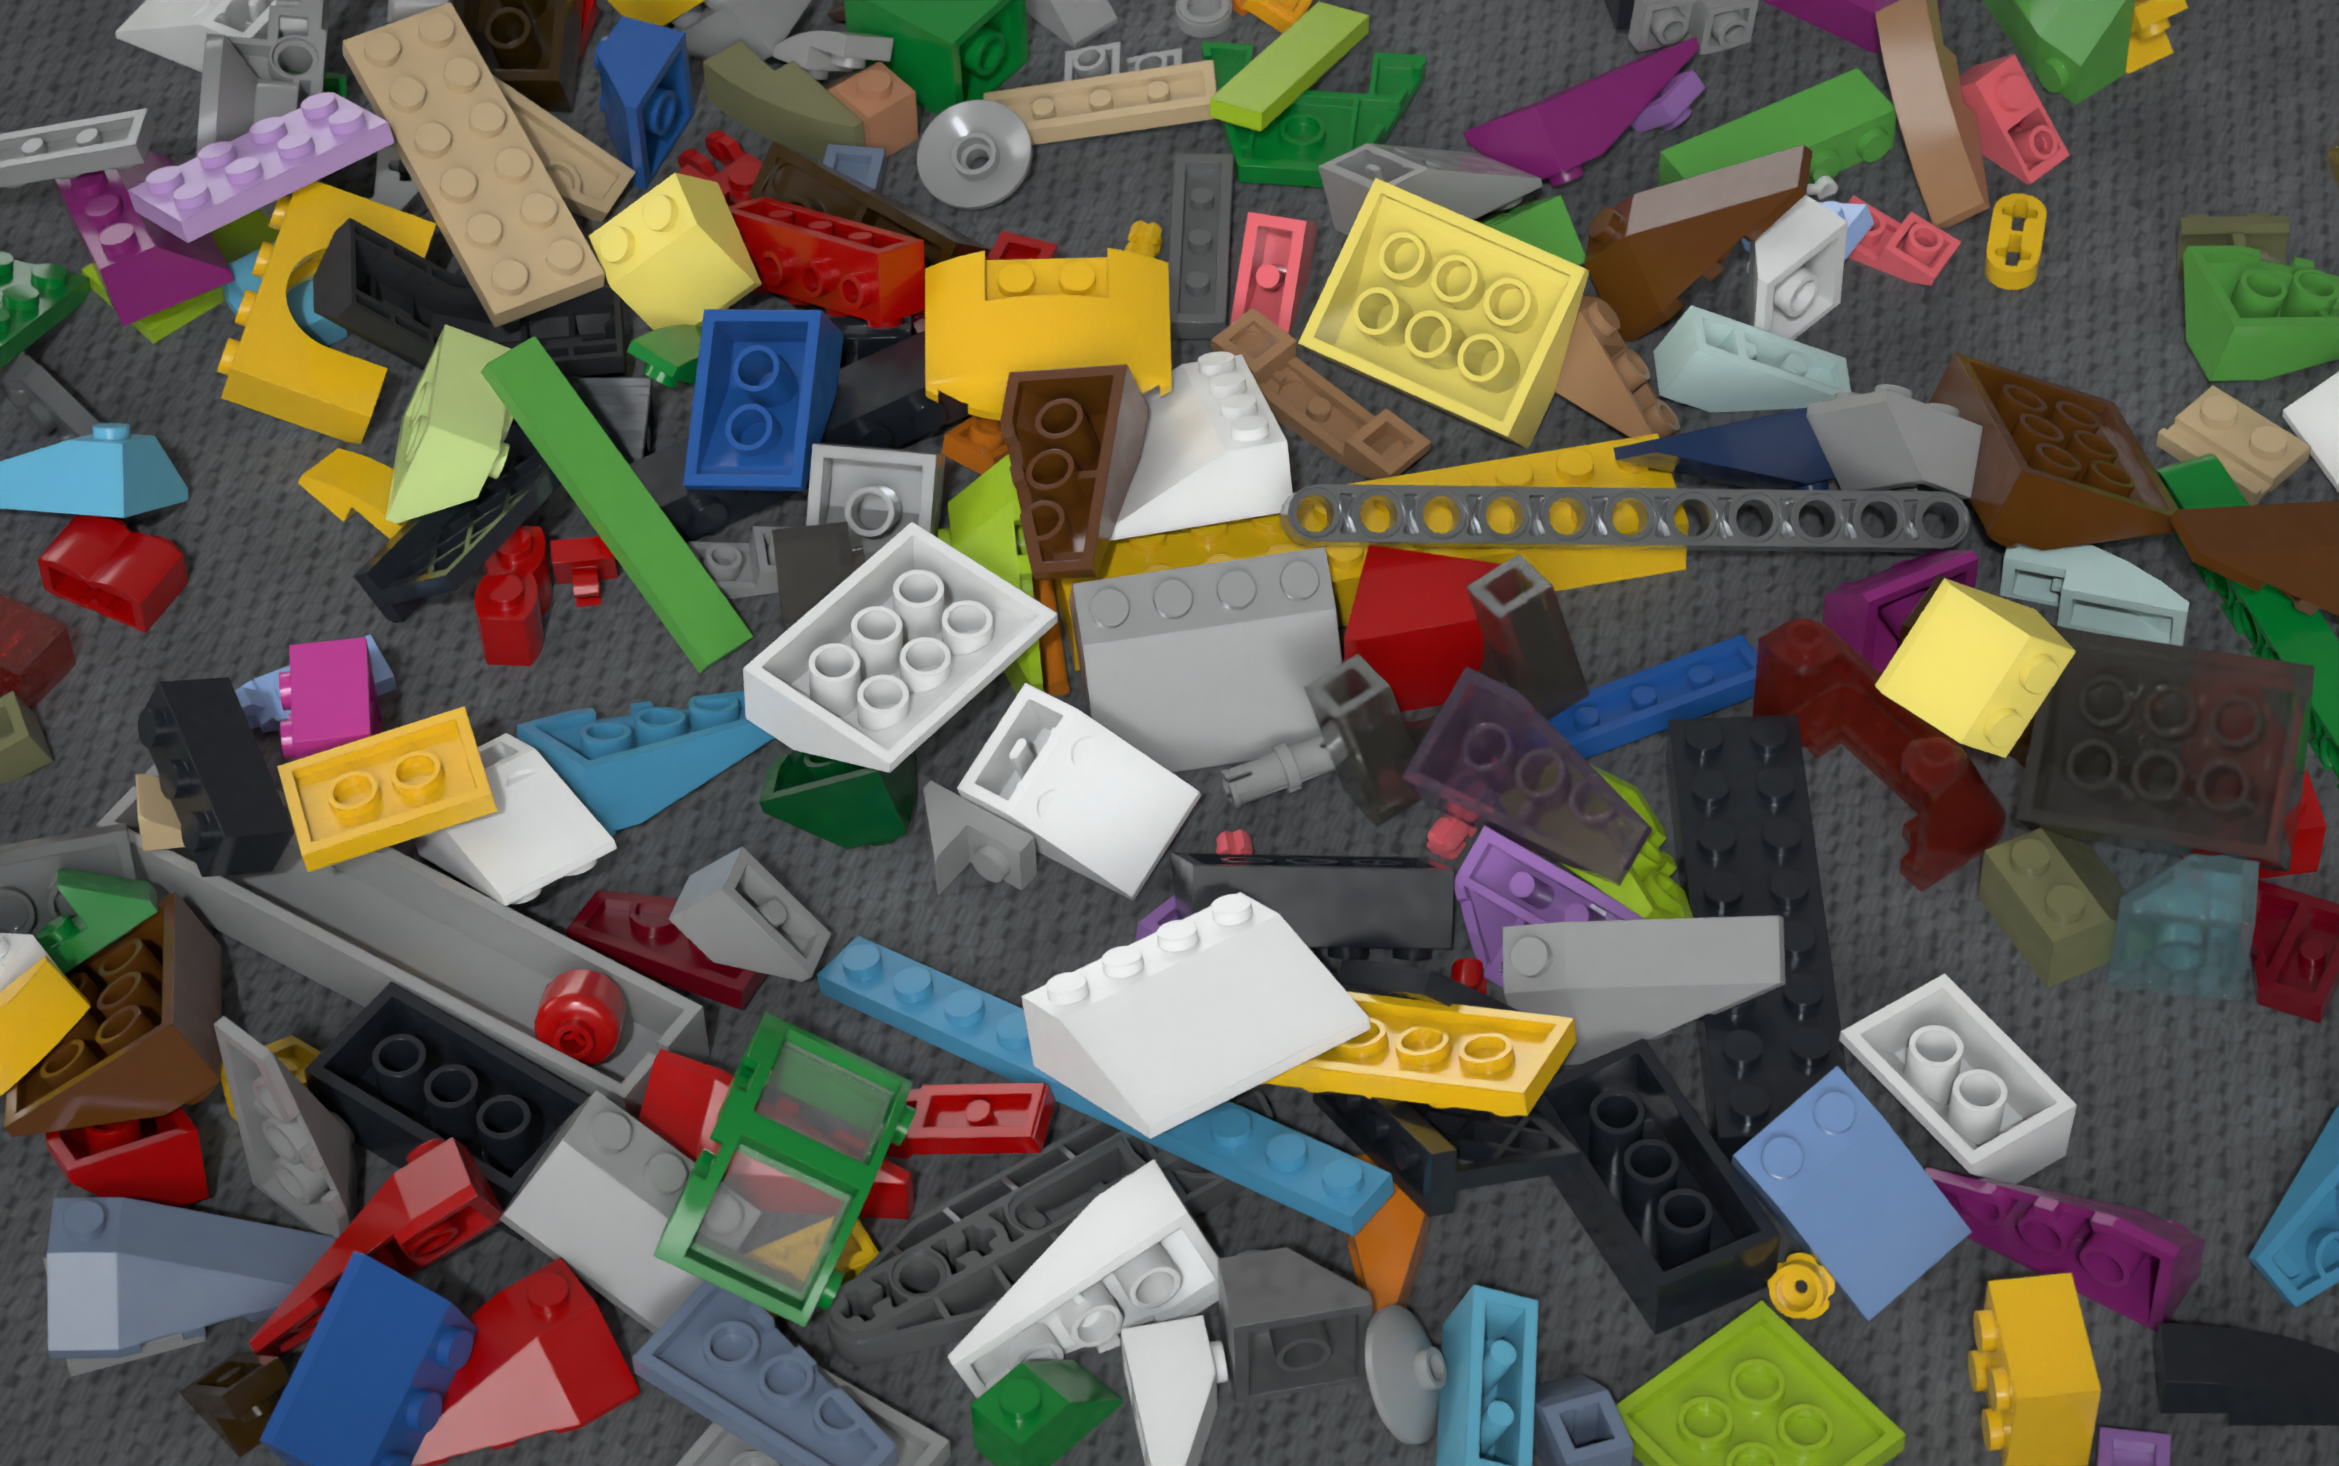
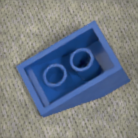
(761, 398)

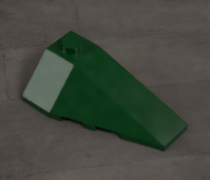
(840, 799)

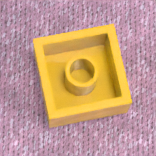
(2035, 1372)

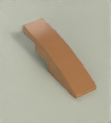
(1931, 112)

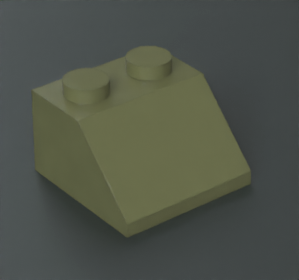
(2052, 902)

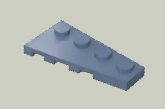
(750, 1380)

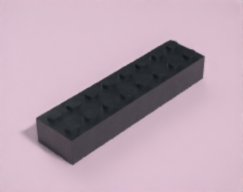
(1752, 852)

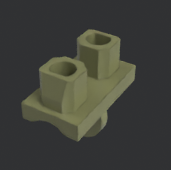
(2252, 231)

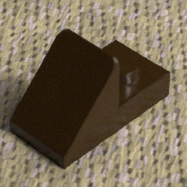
(239, 1398)

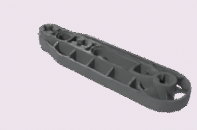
(992, 1235)

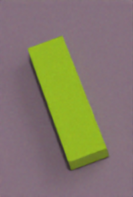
(1289, 66)

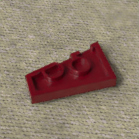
(642, 938)

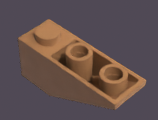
(1609, 377)

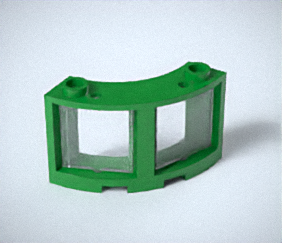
(795, 1173)

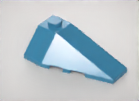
(644, 760)
(2302, 1238)

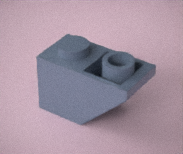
(1579, 1425)

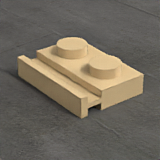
(2246, 443)

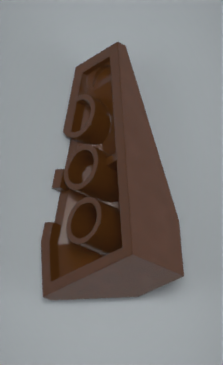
(1673, 234)

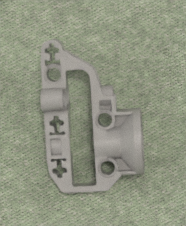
(249, 82)

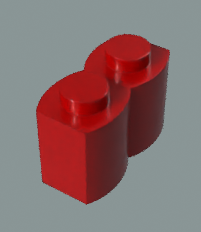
(114, 570)
(514, 599)

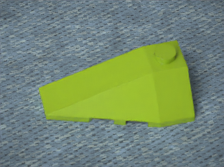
(990, 532)

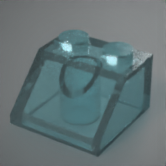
(2188, 929)

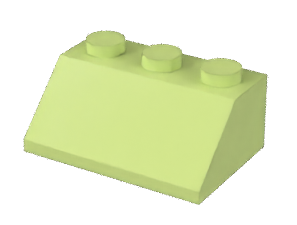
(449, 430)

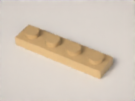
(1113, 102)

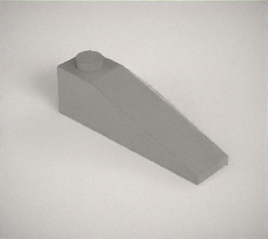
(290, 1140)

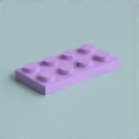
(260, 166)

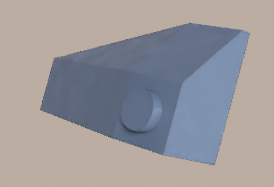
(155, 1270)

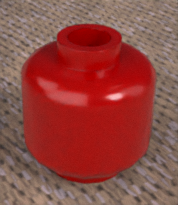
(581, 1015)

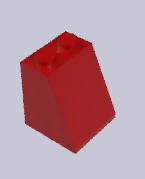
(1416, 622)

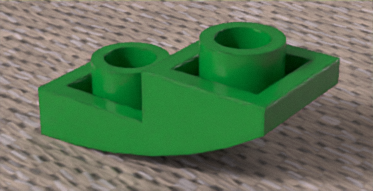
(669, 353)

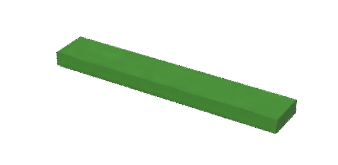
(617, 504)

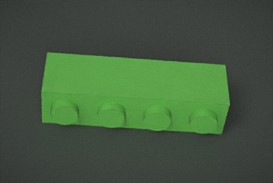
(1837, 120)

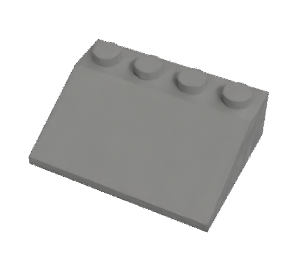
(1208, 656)

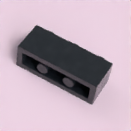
(215, 777)

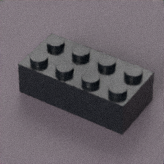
(421, 1075)
(1657, 1189)

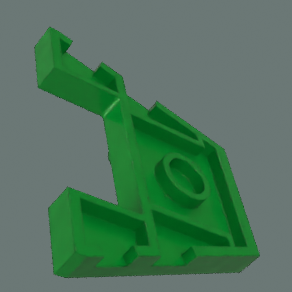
(1318, 122)

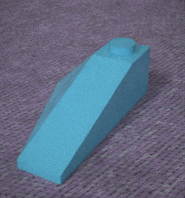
(93, 475)

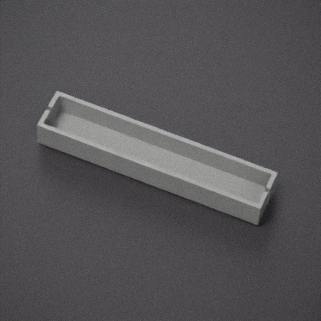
(431, 935)

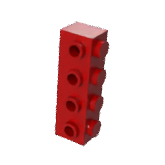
(833, 262)

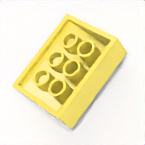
(1448, 313)

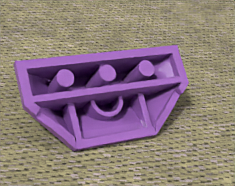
(1514, 887)

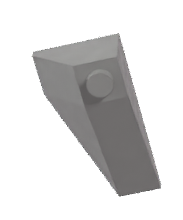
(1639, 974)

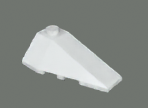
(1115, 1267)

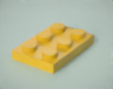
(386, 789)

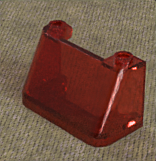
(1833, 691)

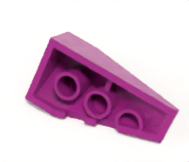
(2112, 1250)

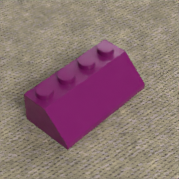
(134, 257)

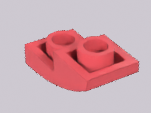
(1908, 250)

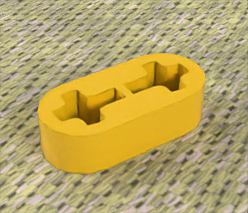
(2004, 240)

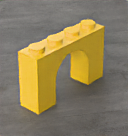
(278, 364)

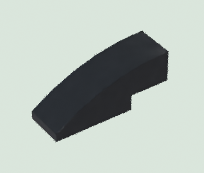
(2246, 1375)

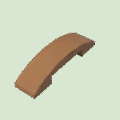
(1315, 407)

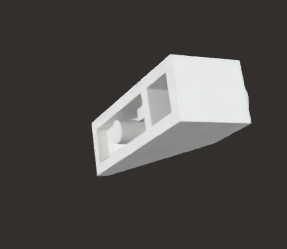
(1172, 1387)

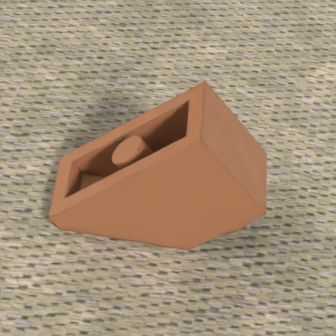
(882, 104)

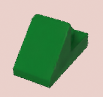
(104, 909)

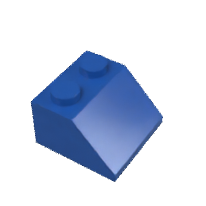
(644, 93)

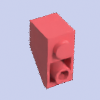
(2011, 119)

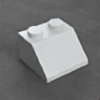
(1796, 269)

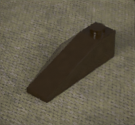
(812, 185)

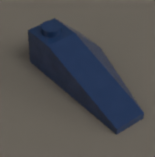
(1749, 453)

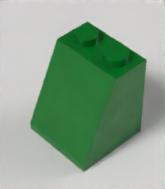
(946, 46)

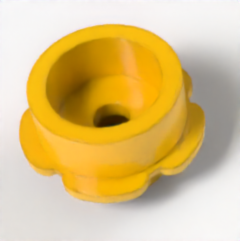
(1796, 1303)

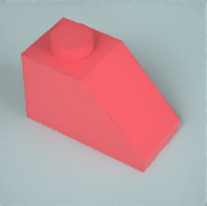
(1274, 267)

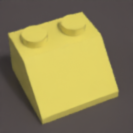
(676, 253)
(1976, 667)

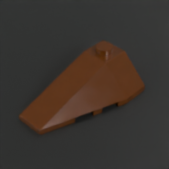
(1072, 461)
(2272, 545)

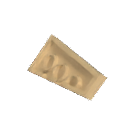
(580, 170)

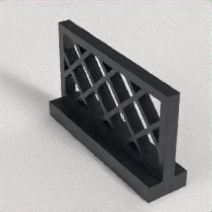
(449, 545)
(1425, 1162)

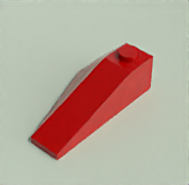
(135, 1159)

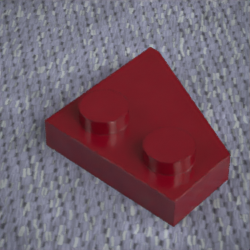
(2295, 951)

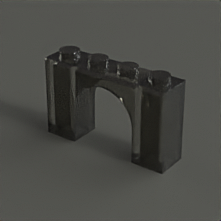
(1523, 649)

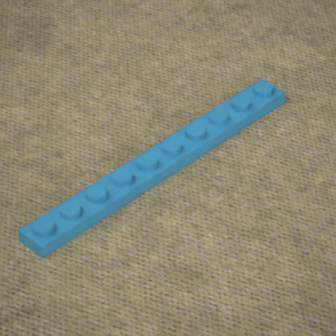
(996, 1037)

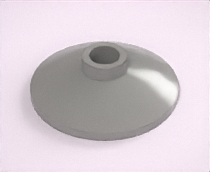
(960, 137)
(1404, 1374)

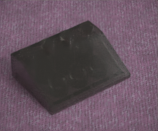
(2171, 750)

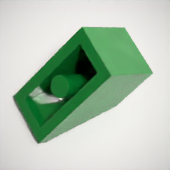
(1039, 1412)

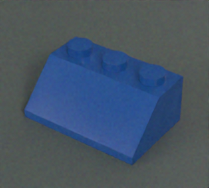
(370, 1372)

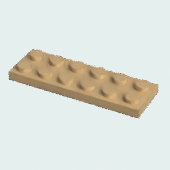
(473, 164)

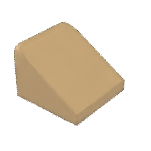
(156, 816)

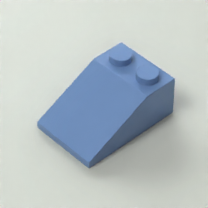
(1850, 1193)

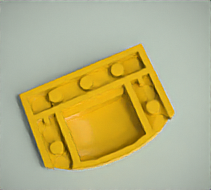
(1043, 316)

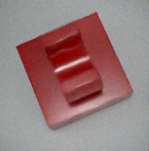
(584, 564)

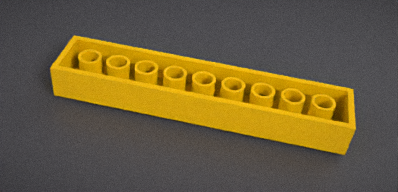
(1564, 568)

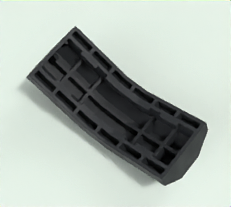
(407, 300)

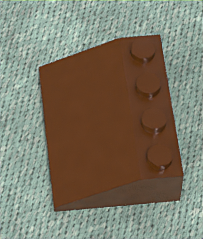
(2053, 461)
(141, 1041)

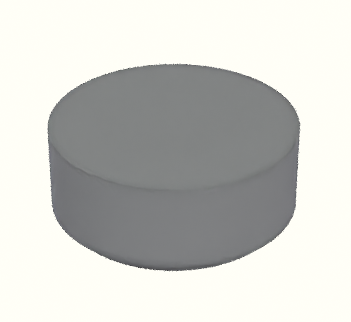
(1204, 17)

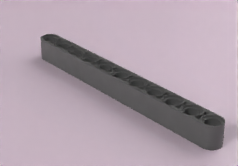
(1655, 511)

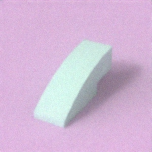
(2096, 592)

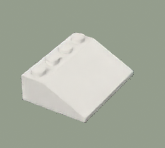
(1206, 452)
(891, 653)
(1189, 1015)

